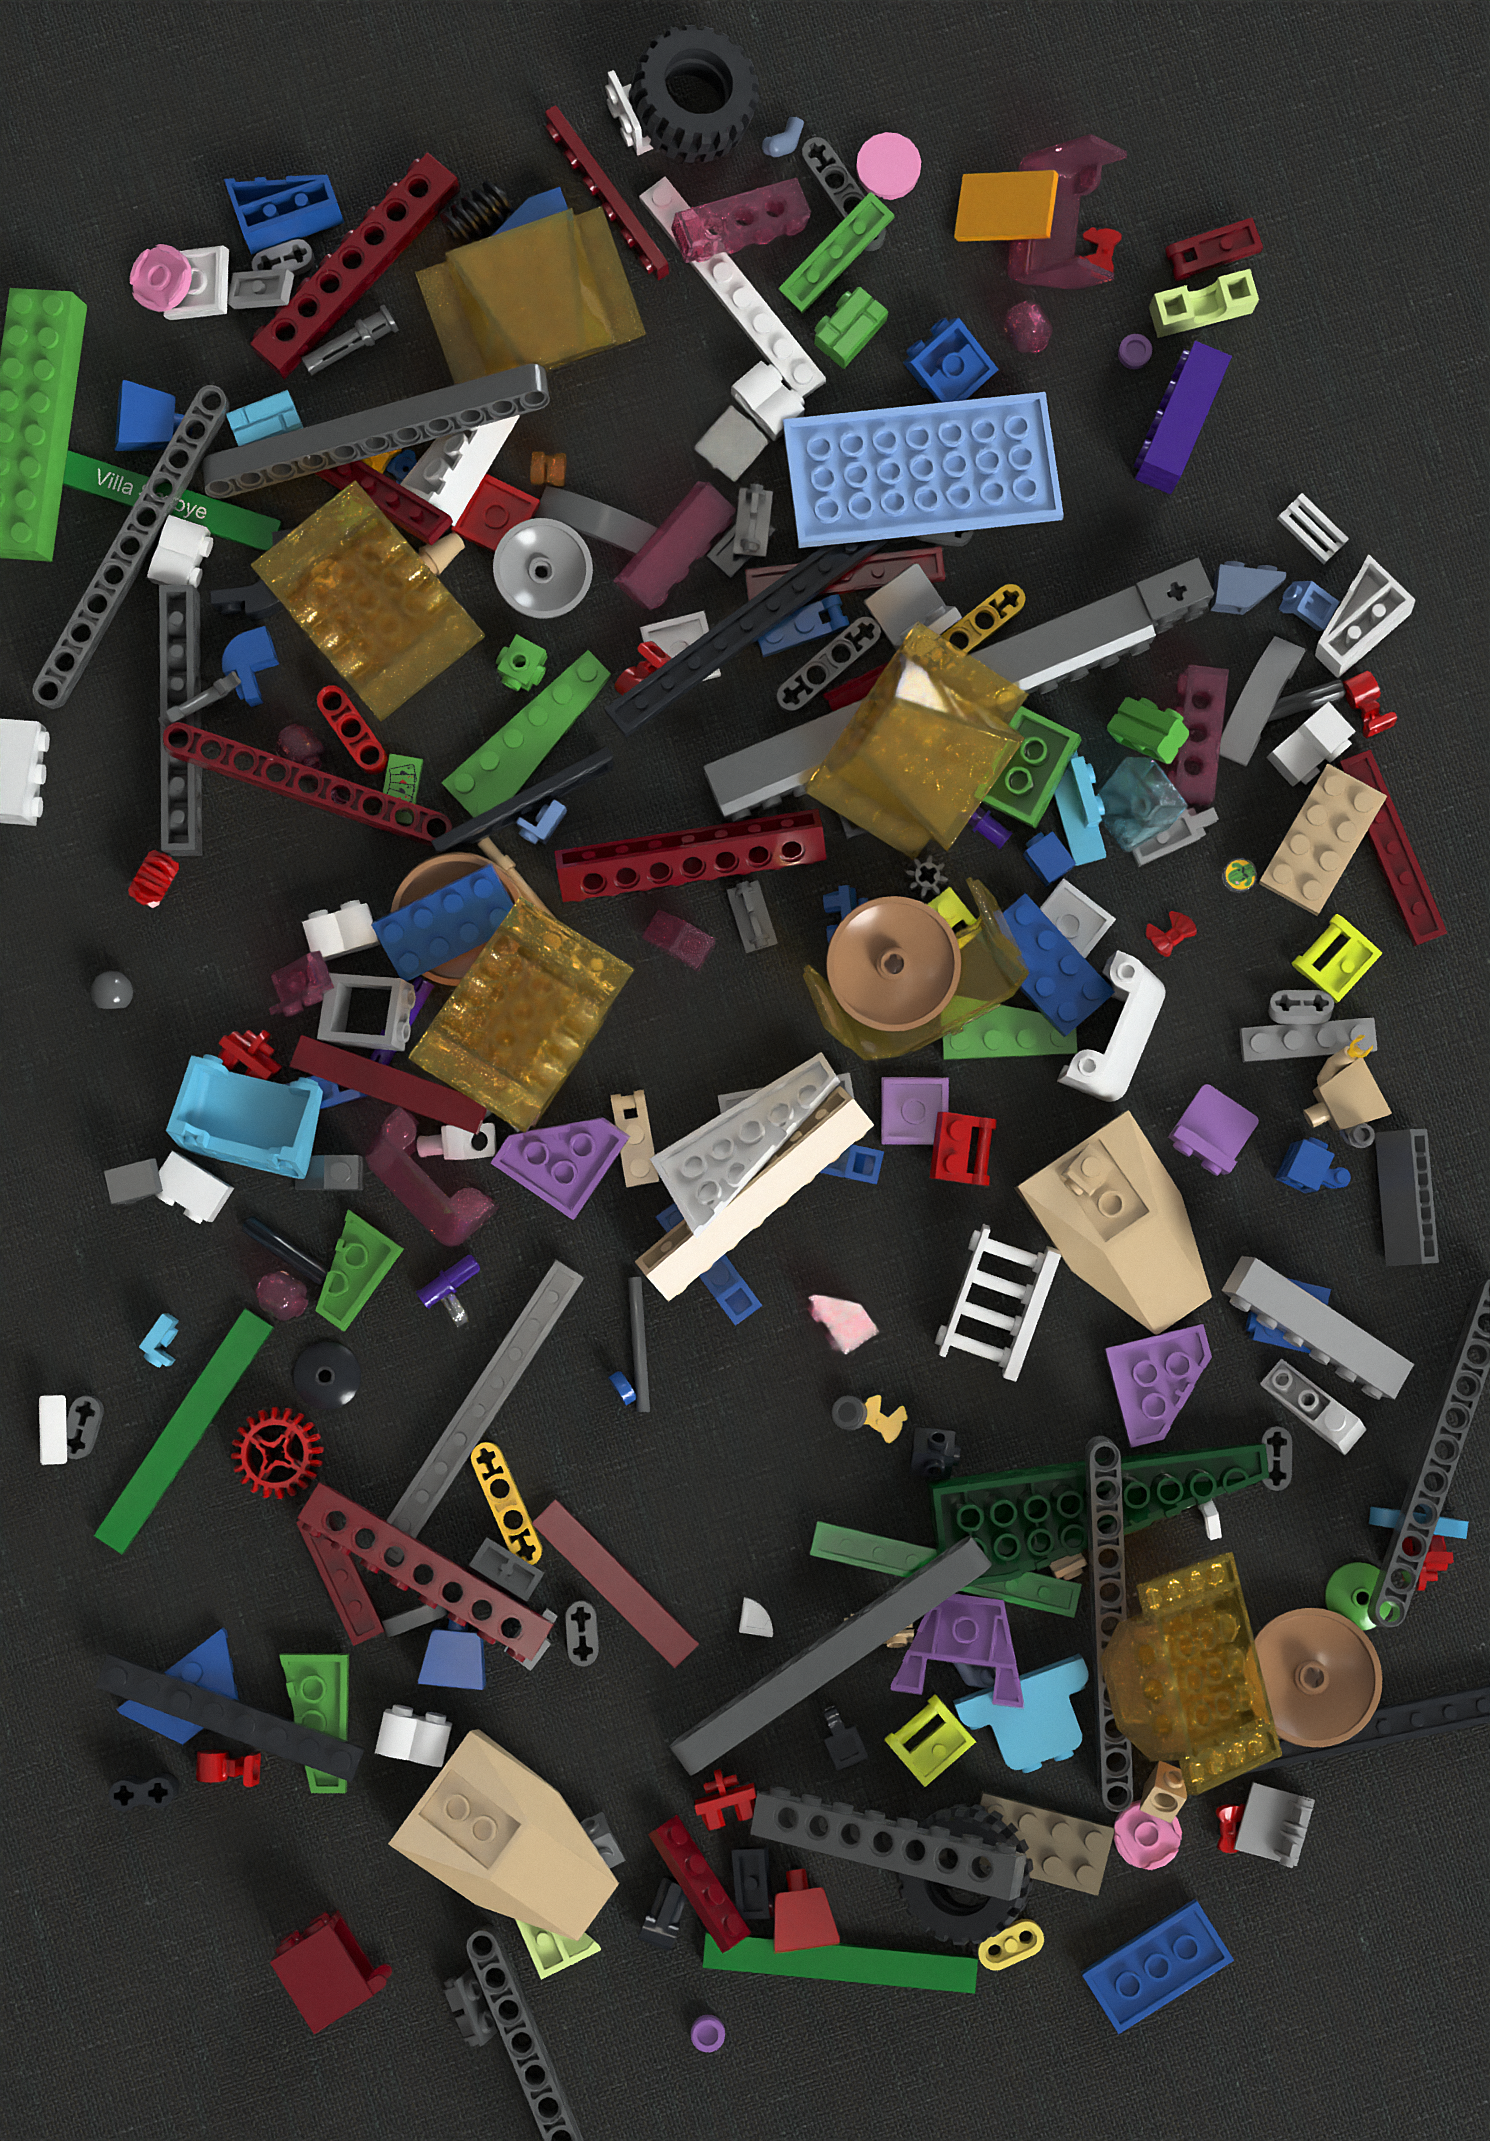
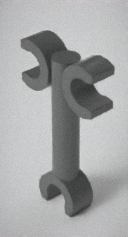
(206, 698)

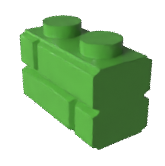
(850, 326)
(1148, 729)

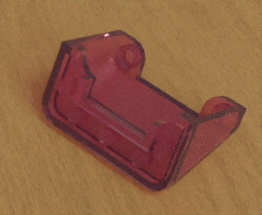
(446, 1219)

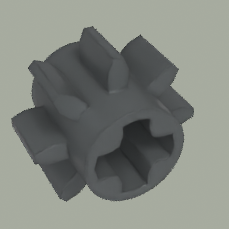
(927, 867)

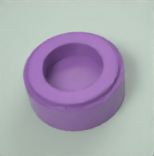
(1135, 351)
(707, 2033)

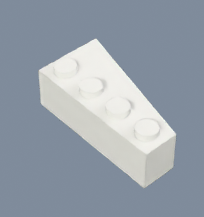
(456, 465)

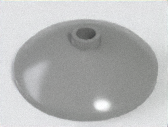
(545, 545)

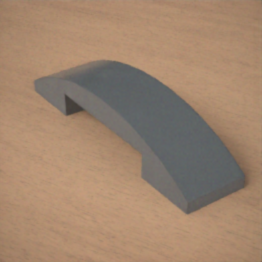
(595, 519)

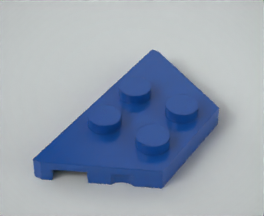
(204, 1666)

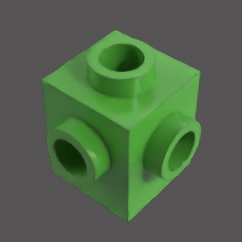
(521, 652)

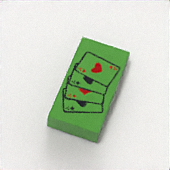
(403, 782)

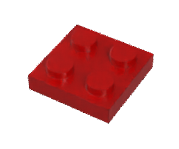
(493, 512)

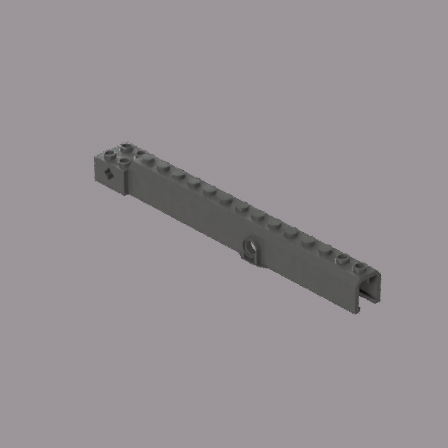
(1029, 660)

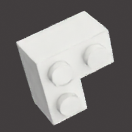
(1317, 739)

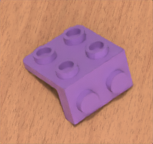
(1213, 1130)

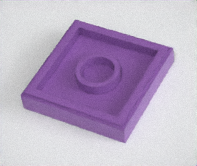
(911, 1109)

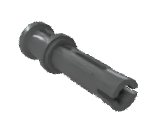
(363, 333)

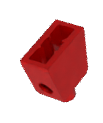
(802, 1916)

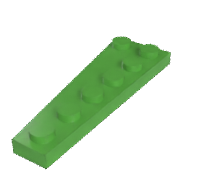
(520, 746)

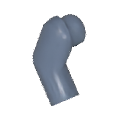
(785, 142)
(976, 1675)

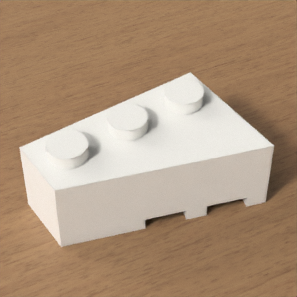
(1366, 615)
(21, 770)

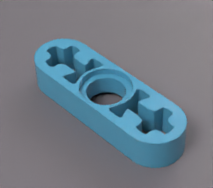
(1445, 1526)

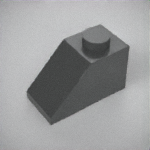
(333, 1173)

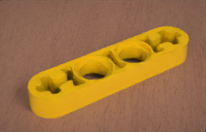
(976, 635)
(502, 1505)

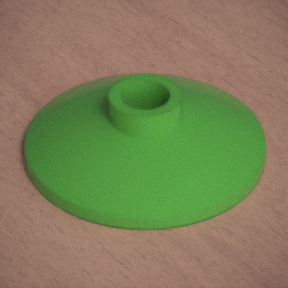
(1344, 1587)

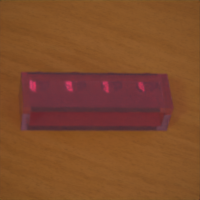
(675, 546)

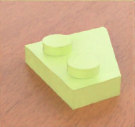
(553, 1951)

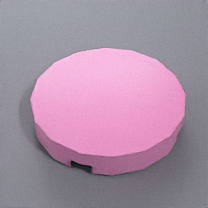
(888, 165)
(160, 278)
(1145, 1838)

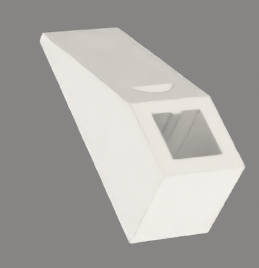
(1314, 1406)

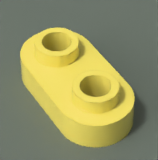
(1011, 1947)

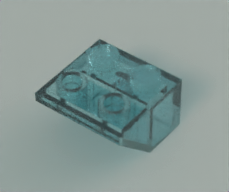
(1139, 802)

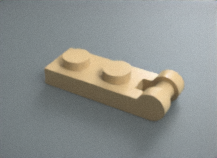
(639, 1147)

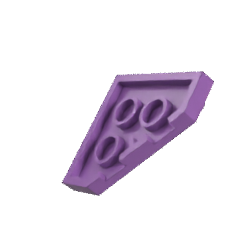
(562, 1160)
(1155, 1379)

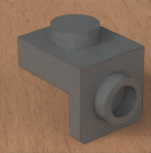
(603, 1839)

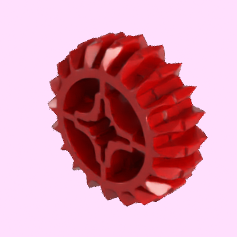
(291, 1461)

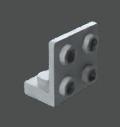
(908, 600)

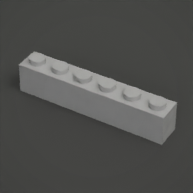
(1316, 1327)

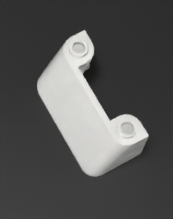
(1110, 1073)

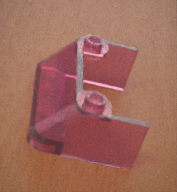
(1052, 260)

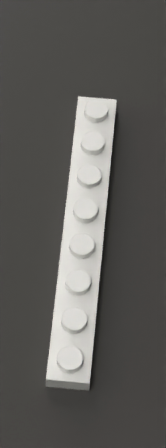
(740, 299)

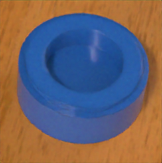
(622, 1387)

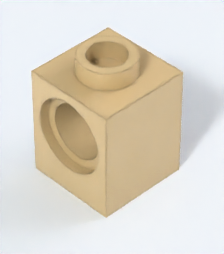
(1164, 1792)

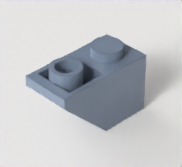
(1241, 588)

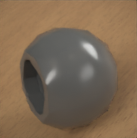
(111, 990)

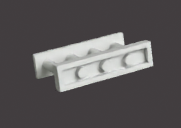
(1020, 1327)

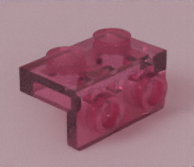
(301, 984)

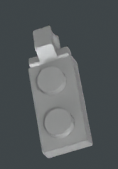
(1184, 831)

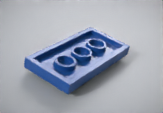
(444, 923)
(1059, 977)
(1157, 1966)

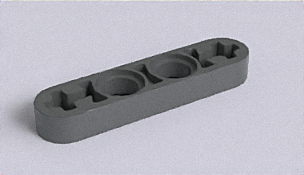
(838, 196)
(832, 669)

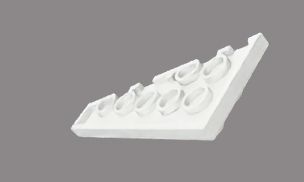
(726, 1153)

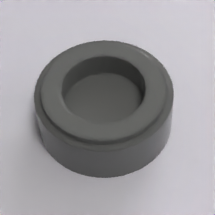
(849, 1413)

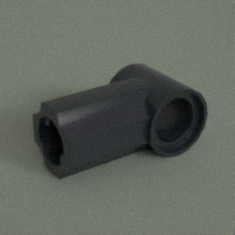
(662, 1921)

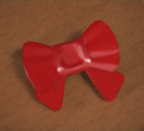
(1106, 240)
(1164, 942)
(1229, 1815)

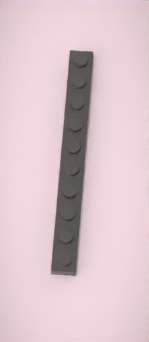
(483, 1402)

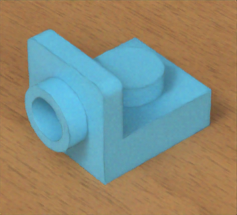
(161, 1334)

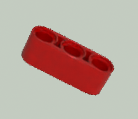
(346, 715)

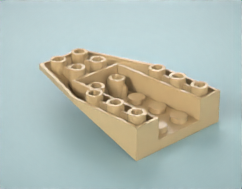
(1129, 1234)
(507, 1841)

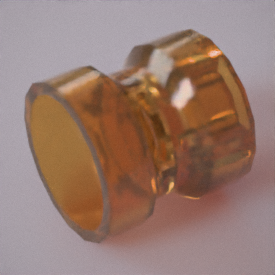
(556, 468)

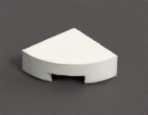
(1211, 1519)
(755, 1619)

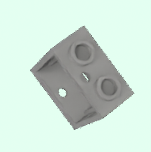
(336, 1009)

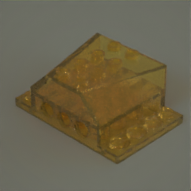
(531, 297)
(367, 601)
(922, 745)
(522, 1015)
(1191, 1676)

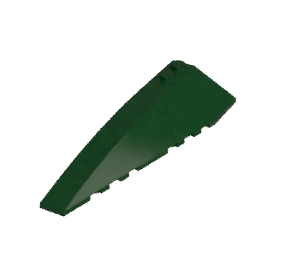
(1040, 1512)

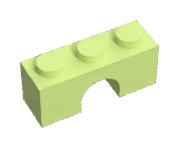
(1184, 310)

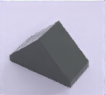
(133, 1182)

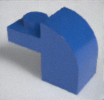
(246, 655)

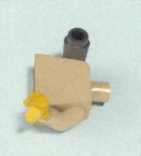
(1348, 1096)

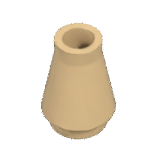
(441, 552)

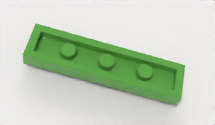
(836, 252)

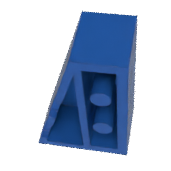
(283, 209)

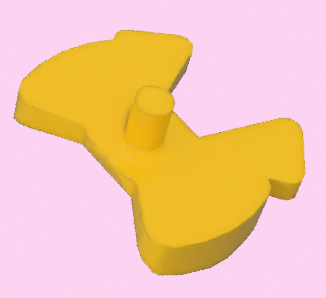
(888, 1426)

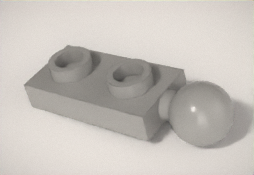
(260, 288)

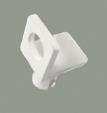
(457, 1143)

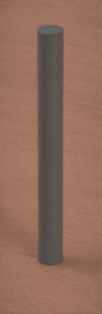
(639, 1344)

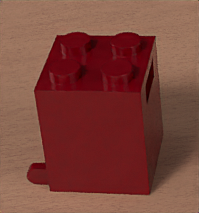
(326, 1970)

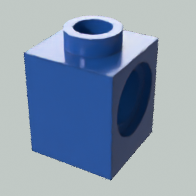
(1048, 857)

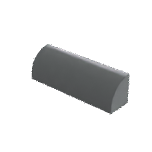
(1406, 1197)

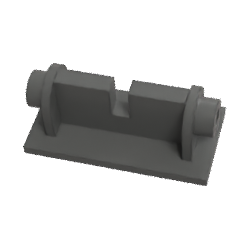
(753, 521)
(751, 916)
(466, 1993)

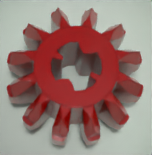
(153, 878)

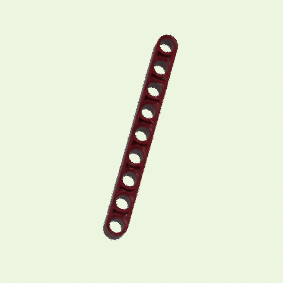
(294, 773)

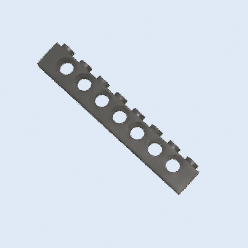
(178, 683)
(772, 1822)

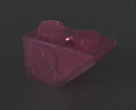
(679, 939)
(845, 1320)

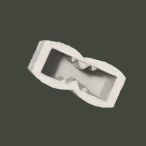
(767, 399)
(180, 553)
(341, 931)
(414, 1736)

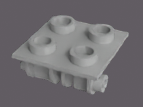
(1274, 1824)

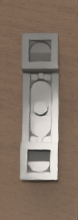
(1259, 699)

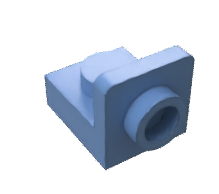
(1309, 603)
(548, 820)

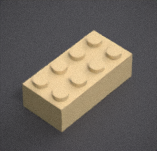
(1322, 839)

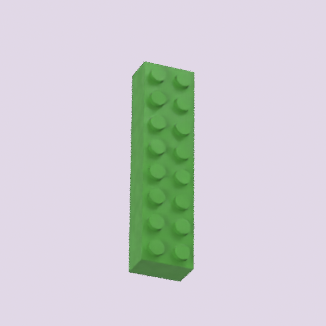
(36, 412)

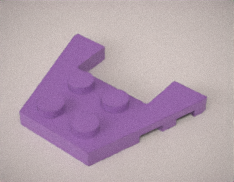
(968, 1633)

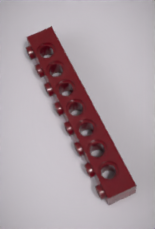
(353, 283)
(702, 843)
(316, 1522)

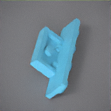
(1080, 811)

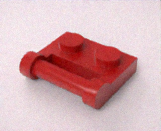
(953, 1146)

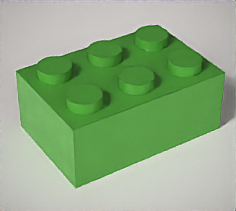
(1035, 768)

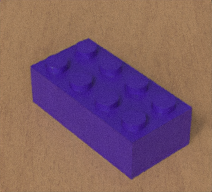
(1185, 410)

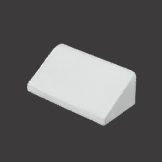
(53, 1429)

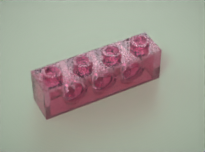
(782, 198)
(1212, 686)

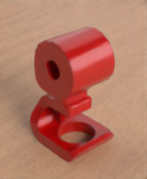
(634, 675)
(1362, 694)
(217, 1766)

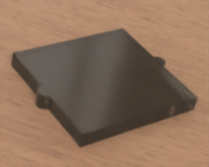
(732, 444)

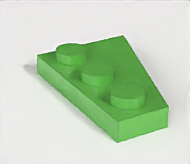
(357, 1269)

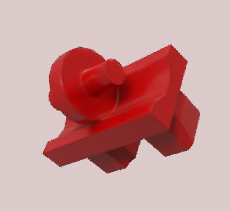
(251, 1051)
(1435, 1560)
(710, 1806)

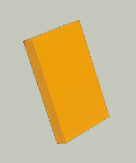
(1006, 206)

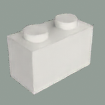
(192, 1188)

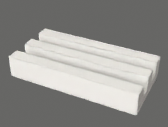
(1321, 519)

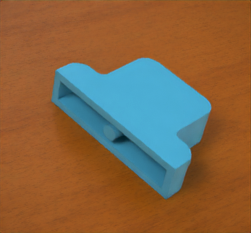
(1044, 1726)

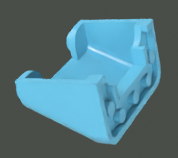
(246, 1118)

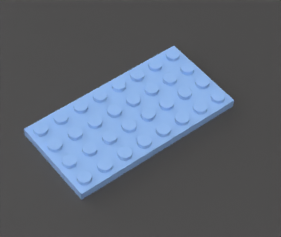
(922, 469)

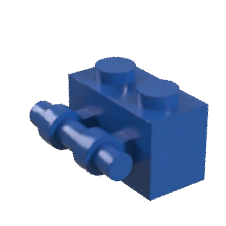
(1308, 1165)

